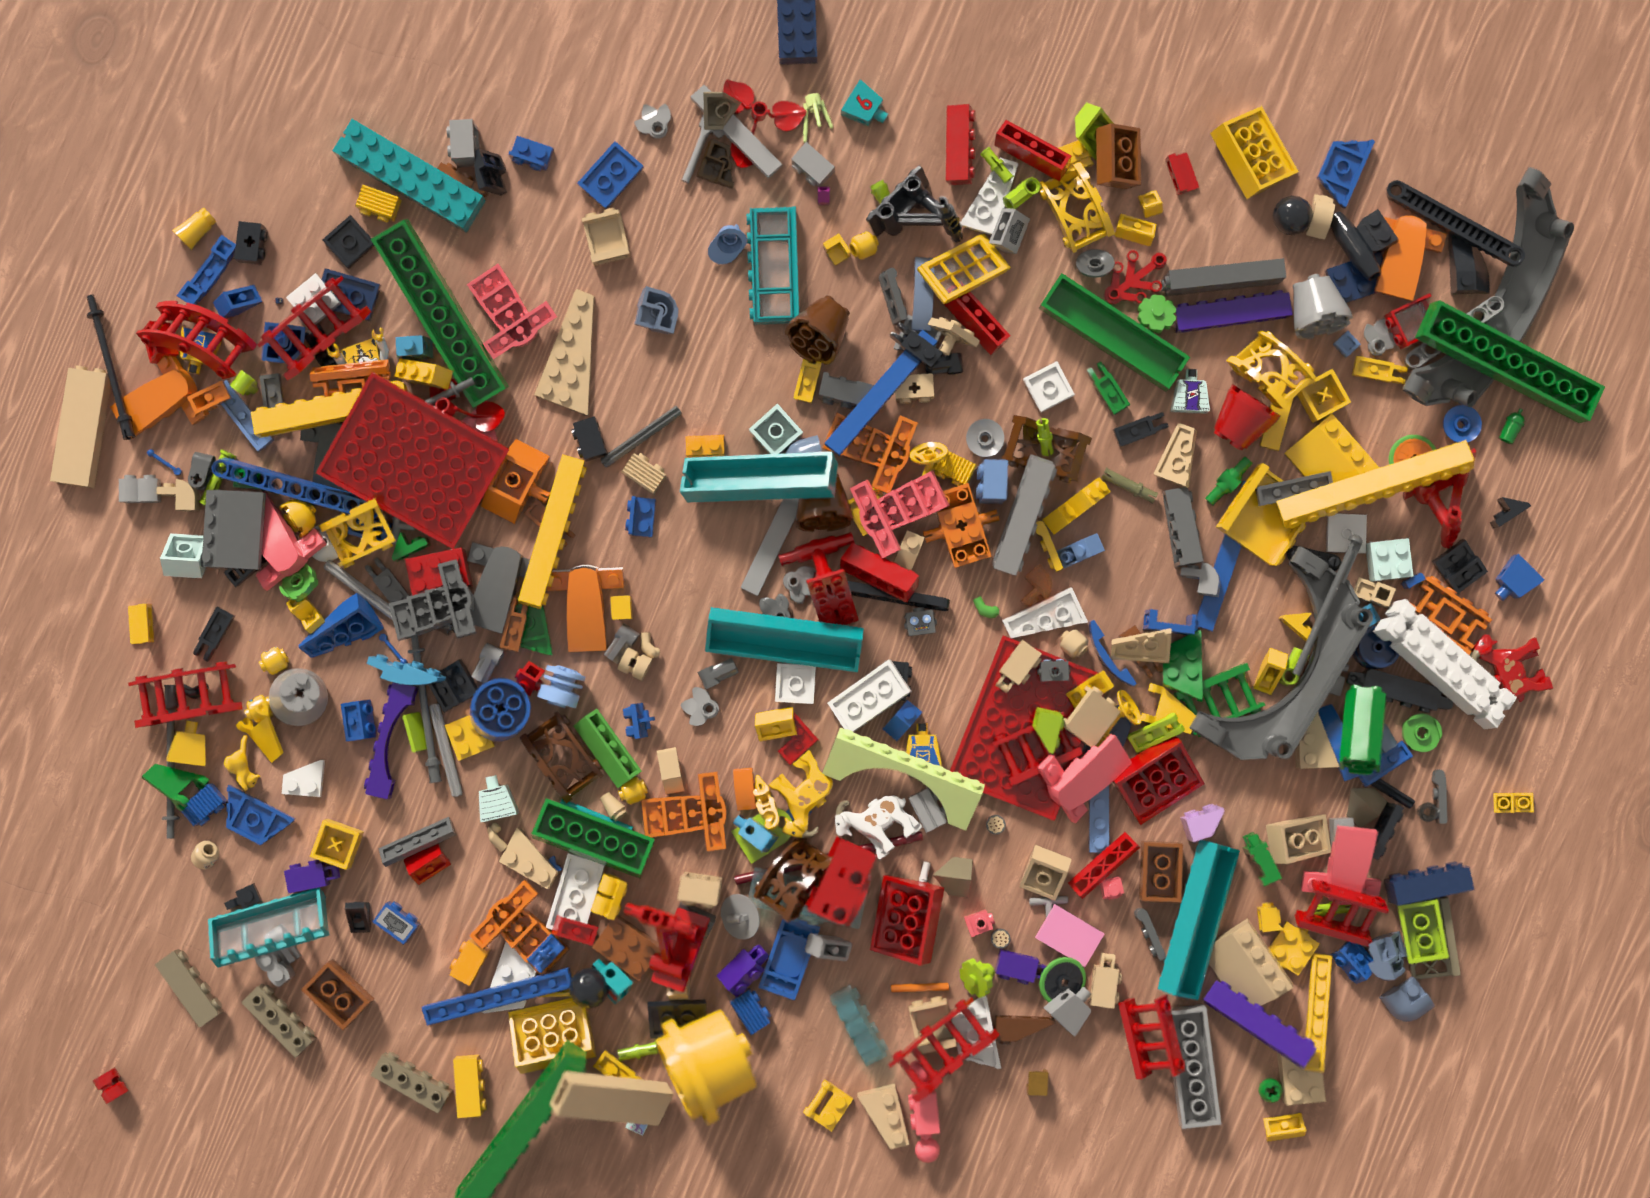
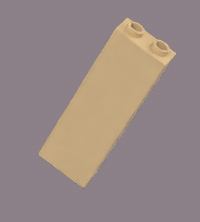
(81, 427)
(611, 1098)

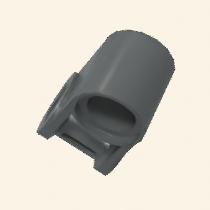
(201, 468)

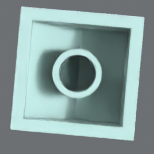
(183, 556)

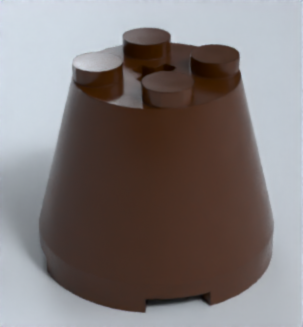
(819, 330)
(825, 513)

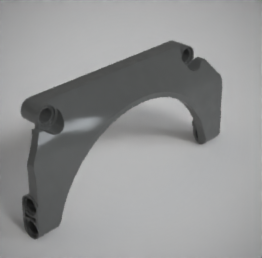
(1289, 719)

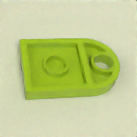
(750, 850)

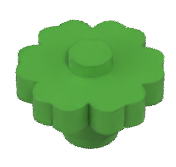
(1156, 313)

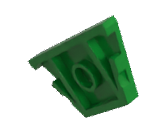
(536, 630)
(1185, 666)

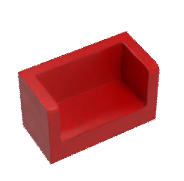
(574, 930)

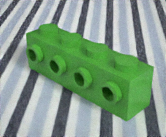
(607, 748)

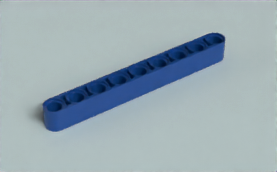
(288, 485)

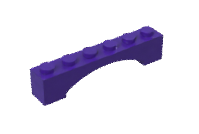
(380, 781)

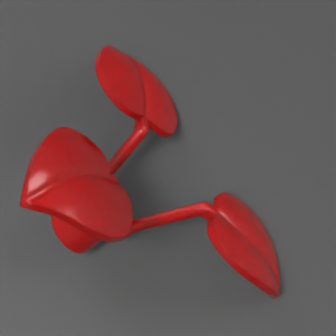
(786, 114)
(487, 415)

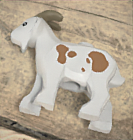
(876, 820)

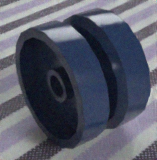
(1369, 657)

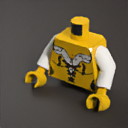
(368, 350)

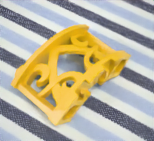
(1080, 179)
(1274, 392)
(365, 515)

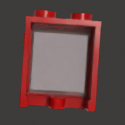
(1406, 321)

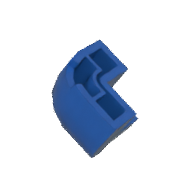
(269, 353)

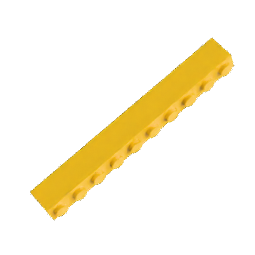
(1376, 484)

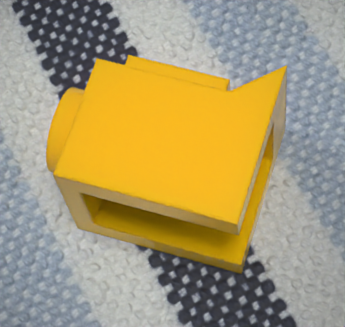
(1269, 917)

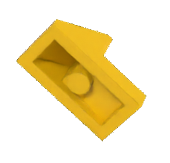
(1295, 622)

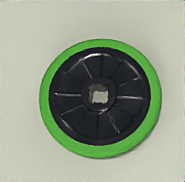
(1056, 971)

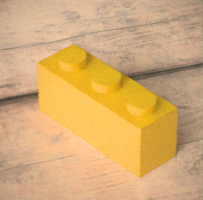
(423, 373)
(469, 1086)

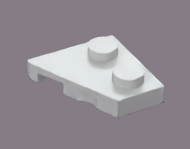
(305, 780)

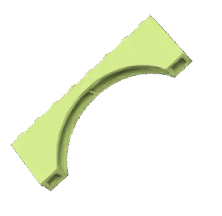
(855, 753)

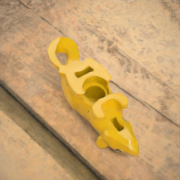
(766, 804)

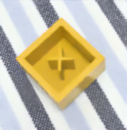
(1323, 396)
(337, 844)

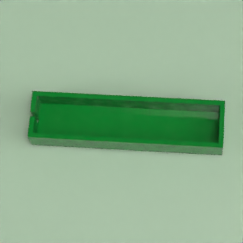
(1114, 332)

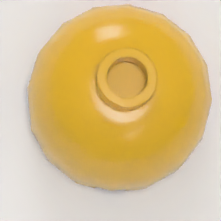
(299, 516)

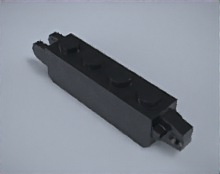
(1401, 689)

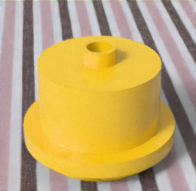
(706, 1064)

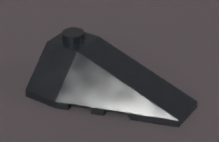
(1467, 268)

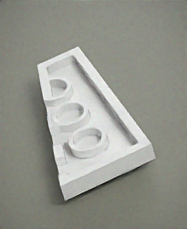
(989, 202)
(1049, 614)

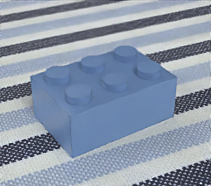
(993, 481)

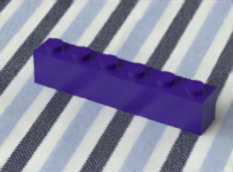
(1232, 312)
(1260, 1025)

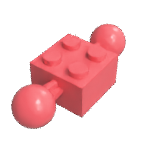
(924, 1120)

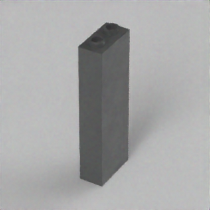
(1224, 277)

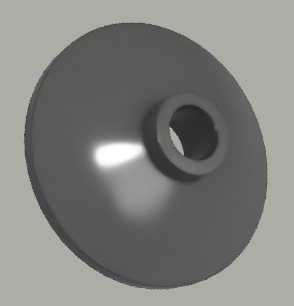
(1095, 263)

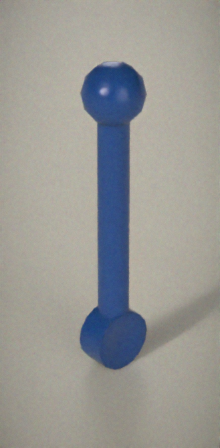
(177, 471)
(383, 637)

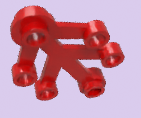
(1132, 279)

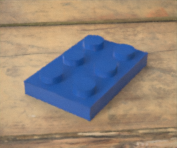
(610, 175)

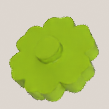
(977, 977)

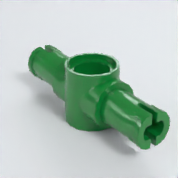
(1228, 481)

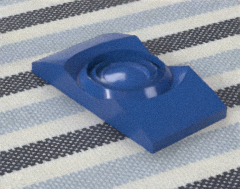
(788, 959)

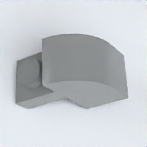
(1208, 579)

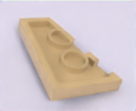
(1178, 456)
(1143, 647)
(527, 860)

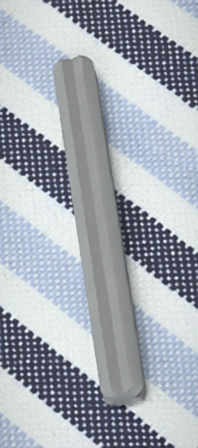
(358, 587)
(445, 749)

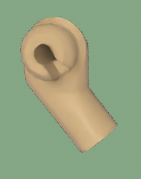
(647, 647)
(494, 838)

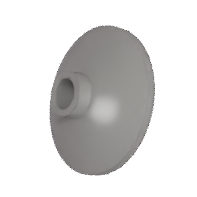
(992, 431)

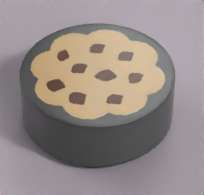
(995, 824)
(1000, 938)

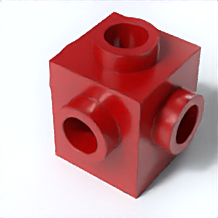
(530, 678)

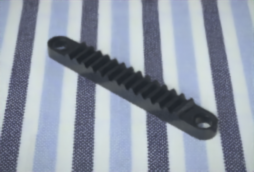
(1455, 223)

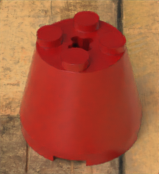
(1243, 418)

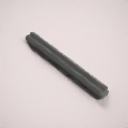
(641, 436)

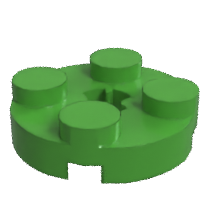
(306, 585)
(1431, 738)

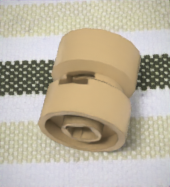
(641, 667)

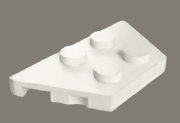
(510, 969)
(980, 1009)

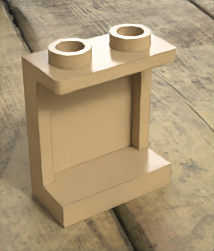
(606, 236)
(1091, 717)
(928, 1014)

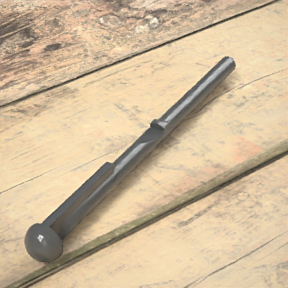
(1340, 578)

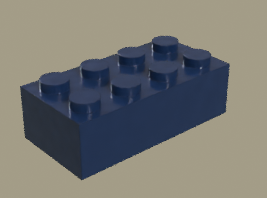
(797, 31)
(1428, 884)

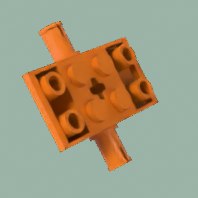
(509, 499)
(964, 545)

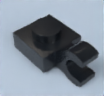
(246, 897)

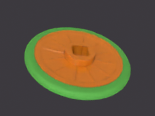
(1410, 446)

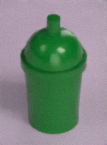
(1512, 427)

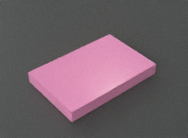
(1069, 935)

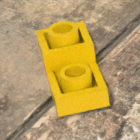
(1513, 802)

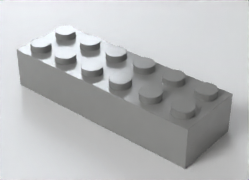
(1023, 514)
(1195, 1087)

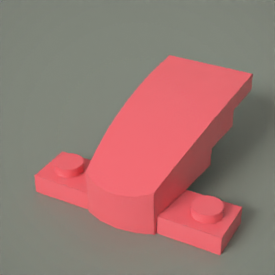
(507, 311)
(897, 508)
(282, 548)
(1084, 776)
(1348, 863)

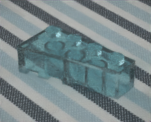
(858, 1024)

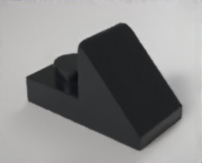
(1512, 509)
(358, 916)

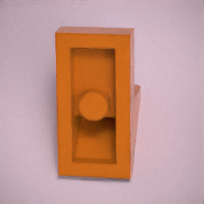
(209, 397)

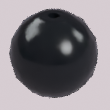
(1292, 215)
(588, 988)

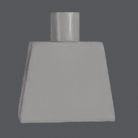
(1070, 1009)

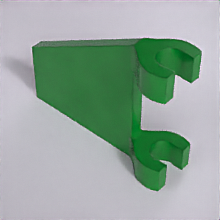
(172, 782)

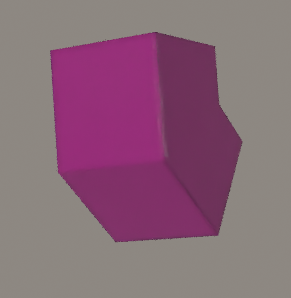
(823, 195)

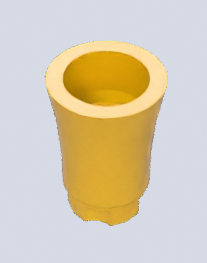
(194, 228)

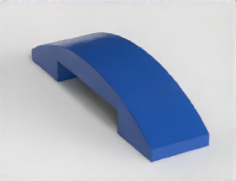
(209, 272)
(1096, 634)
(1333, 728)

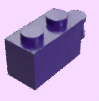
(309, 876)
(1017, 966)
(743, 970)

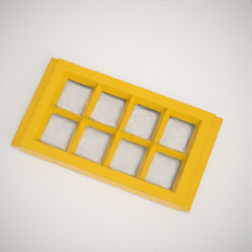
(963, 268)

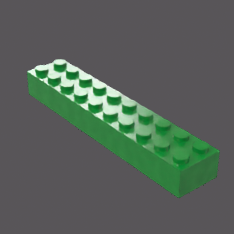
(439, 311)
(1509, 362)
(520, 1126)

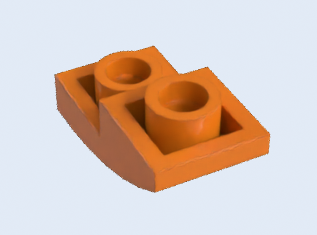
(744, 786)

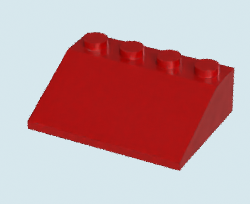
(1158, 779)
(907, 919)

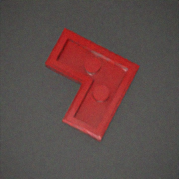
(798, 743)

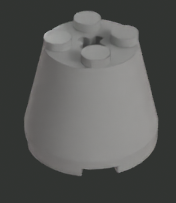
(1319, 308)
(298, 710)

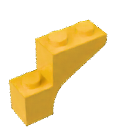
(1076, 505)

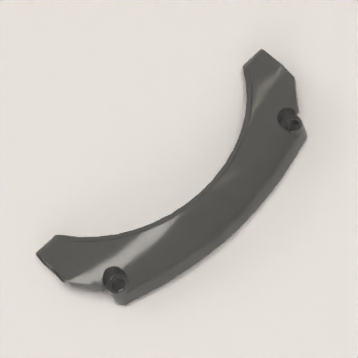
(1521, 288)

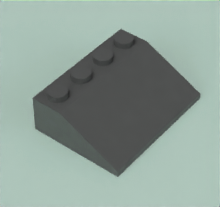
(233, 529)

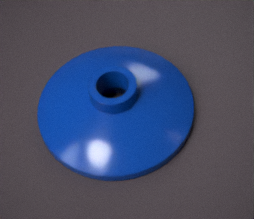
(1471, 423)

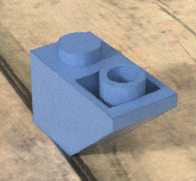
(1080, 550)

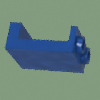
(1150, 623)

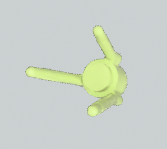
(814, 104)

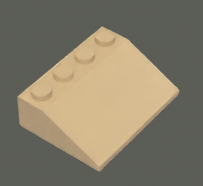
(1248, 965)

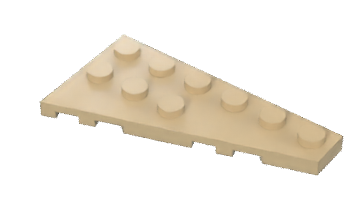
(569, 364)

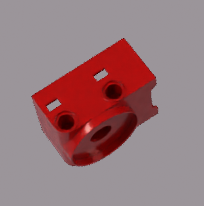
(844, 883)

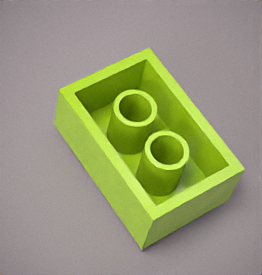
(1422, 931)

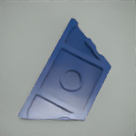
(1343, 168)
(254, 817)

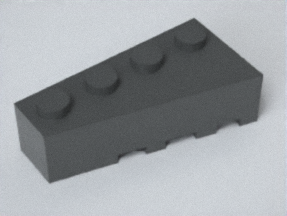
(1182, 527)

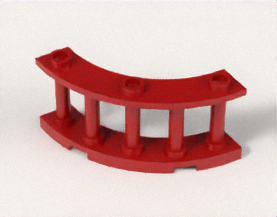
(203, 318)
(324, 341)
(184, 711)
(951, 1064)

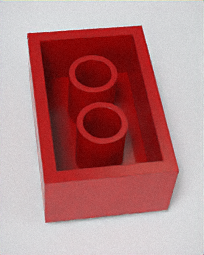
(424, 569)

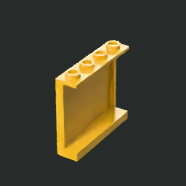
(1255, 526)

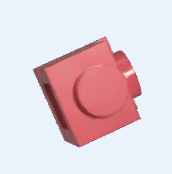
(1112, 888)
(971, 922)

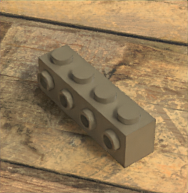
(189, 987)
(279, 1020)
(412, 1082)

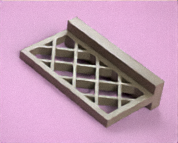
(1452, 962)

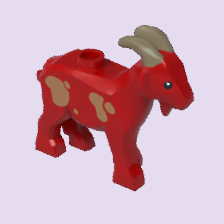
(1509, 666)

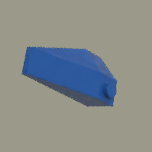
(348, 622)

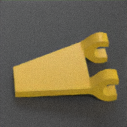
(1167, 705)
(263, 733)

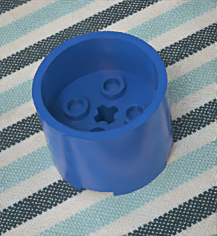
(485, 716)

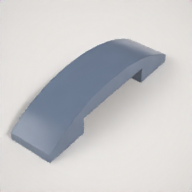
(922, 299)

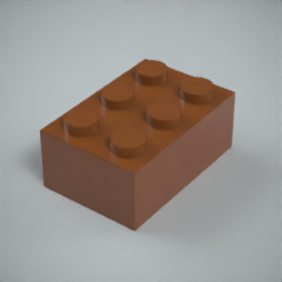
(1118, 156)
(1161, 871)
(626, 947)
(337, 994)

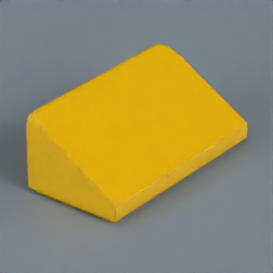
(1135, 230)
(1284, 1127)

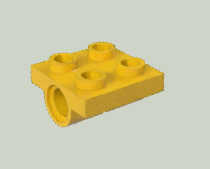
(609, 901)

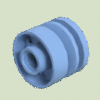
(561, 687)

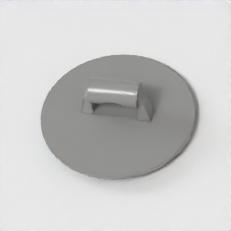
(740, 916)

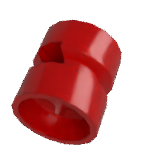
(110, 1085)

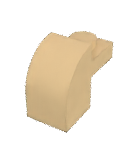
(1322, 216)
(186, 496)
(1377, 594)

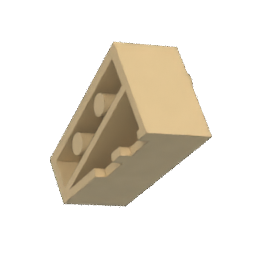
(1314, 748)
(885, 1111)

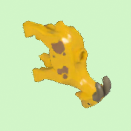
(804, 797)

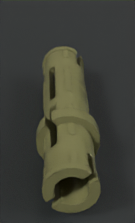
(1129, 485)

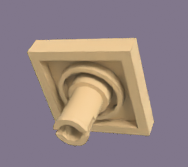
(952, 333)

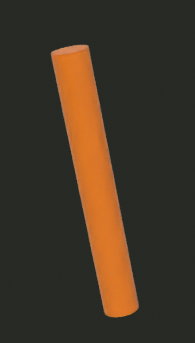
(920, 987)

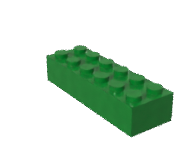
(593, 838)

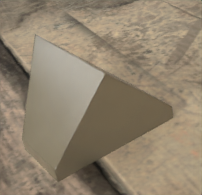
(718, 109)
(1365, 805)
(955, 876)

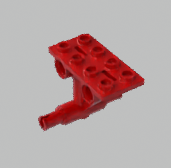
(1448, 519)
(829, 588)
(678, 941)

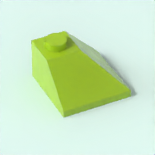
(1086, 122)

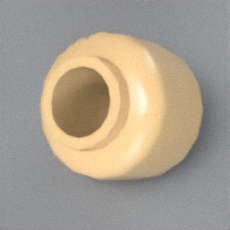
(1074, 643)
(205, 855)

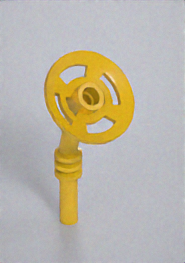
(928, 456)
(1128, 710)

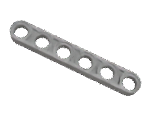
(1483, 308)

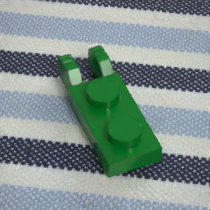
(1109, 389)

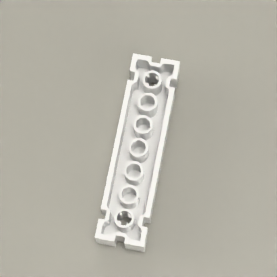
(1445, 664)

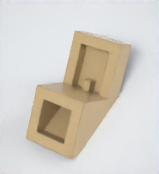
(670, 770)

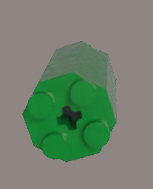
(1363, 730)

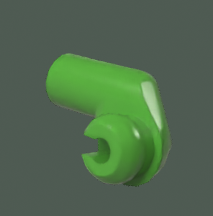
(984, 610)

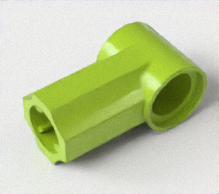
(1021, 193)
(244, 384)
(1291, 663)

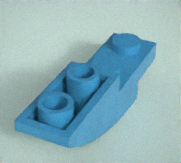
(405, 673)

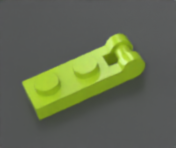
(1155, 733)

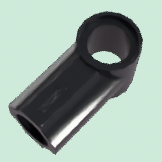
(947, 364)

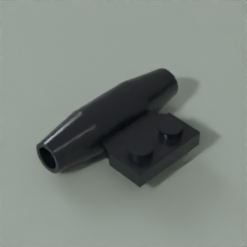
(1360, 242)

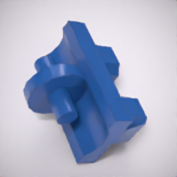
(640, 720)
(546, 953)

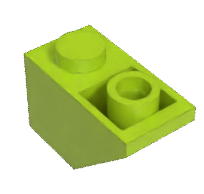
(1047, 725)

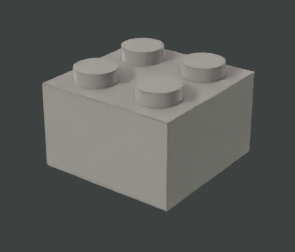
(463, 142)

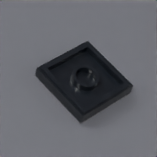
(349, 241)

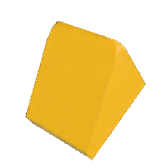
(1151, 204)

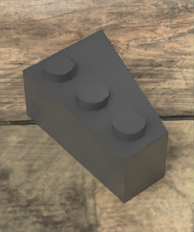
(842, 391)

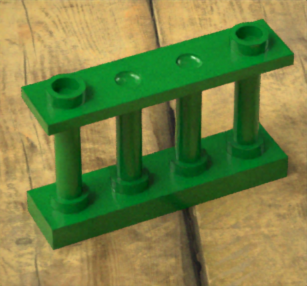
(1221, 680)

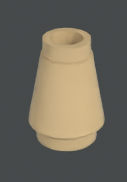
(614, 808)

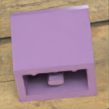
(1202, 823)

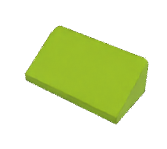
(415, 731)

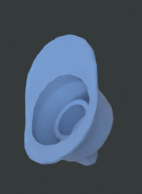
(727, 244)

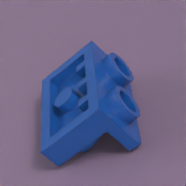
(531, 153)
(641, 516)
(358, 720)
(1353, 961)

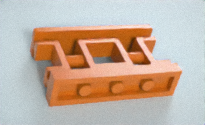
(347, 374)
(1453, 603)

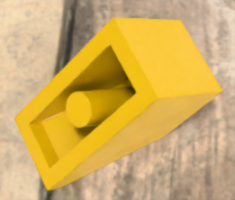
(1271, 671)

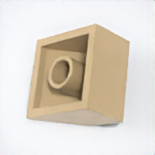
(1045, 872)

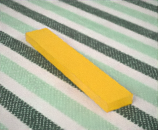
(1318, 1008)

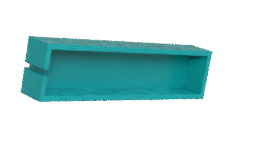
(409, 175)
(759, 477)
(784, 639)
(1198, 920)

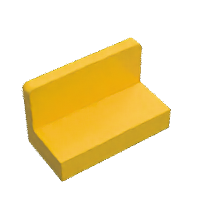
(141, 623)
(775, 724)

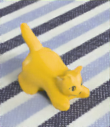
(238, 765)

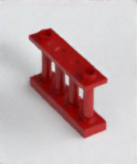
(1016, 774)
(1343, 929)
(1136, 1042)

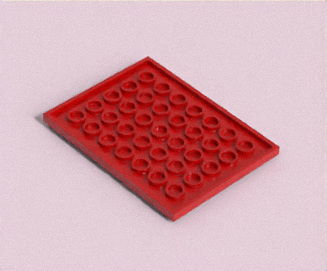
(412, 460)
(1008, 713)

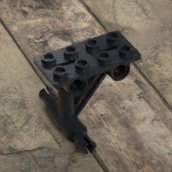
(912, 193)

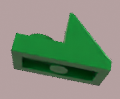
(404, 549)

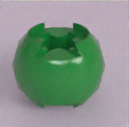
(1272, 1097)

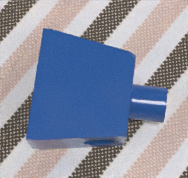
(1517, 578)

